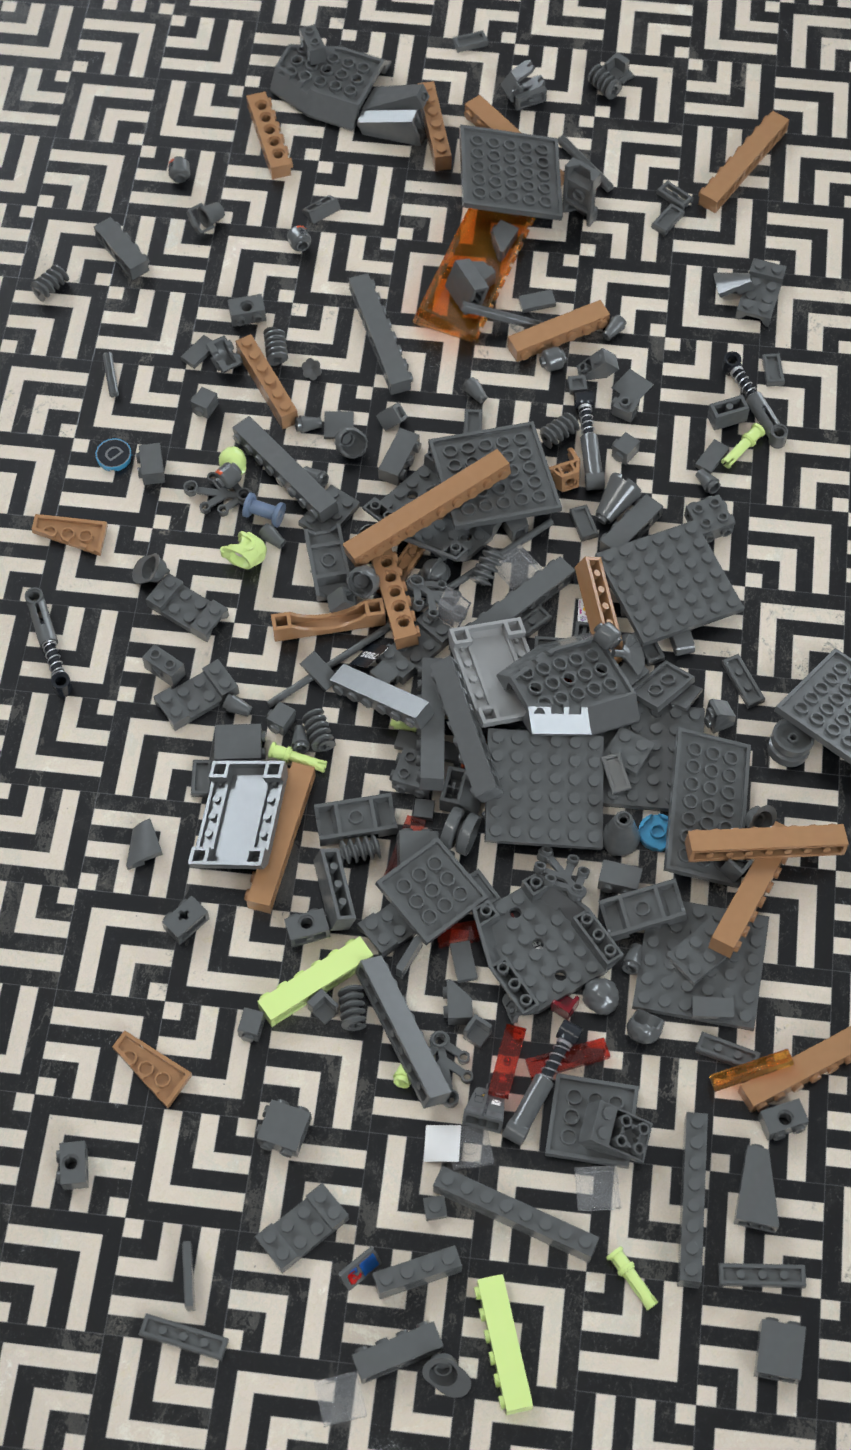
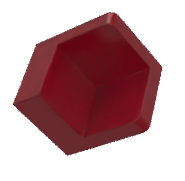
(565, 1006)

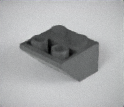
(457, 792)

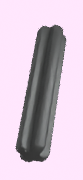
(110, 374)

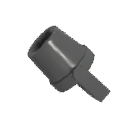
(207, 215)

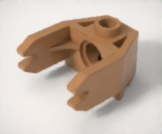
(573, 477)

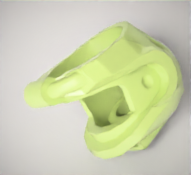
(250, 547)

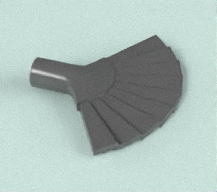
(631, 653)

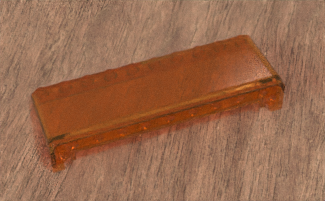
(472, 241)

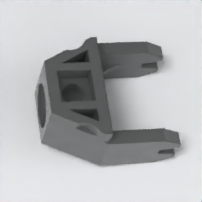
(512, 84)

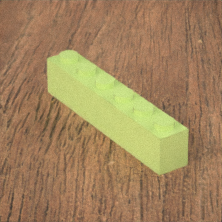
(323, 974)
(504, 1345)

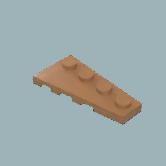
(75, 532)
(157, 1071)

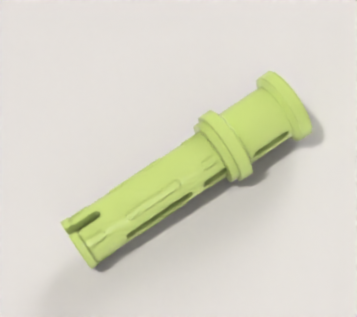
(748, 440)
(288, 755)
(626, 1269)

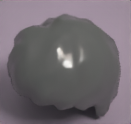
(351, 442)
(363, 581)
(601, 996)
(644, 1027)

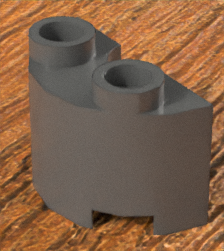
(223, 355)

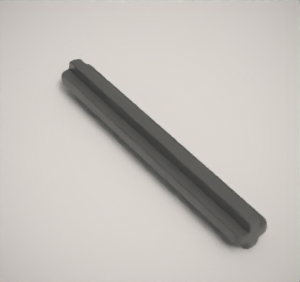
(574, 152)
(498, 315)

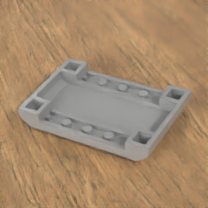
(483, 653)

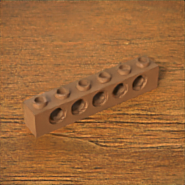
(269, 135)
(402, 636)

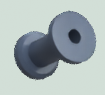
(263, 509)

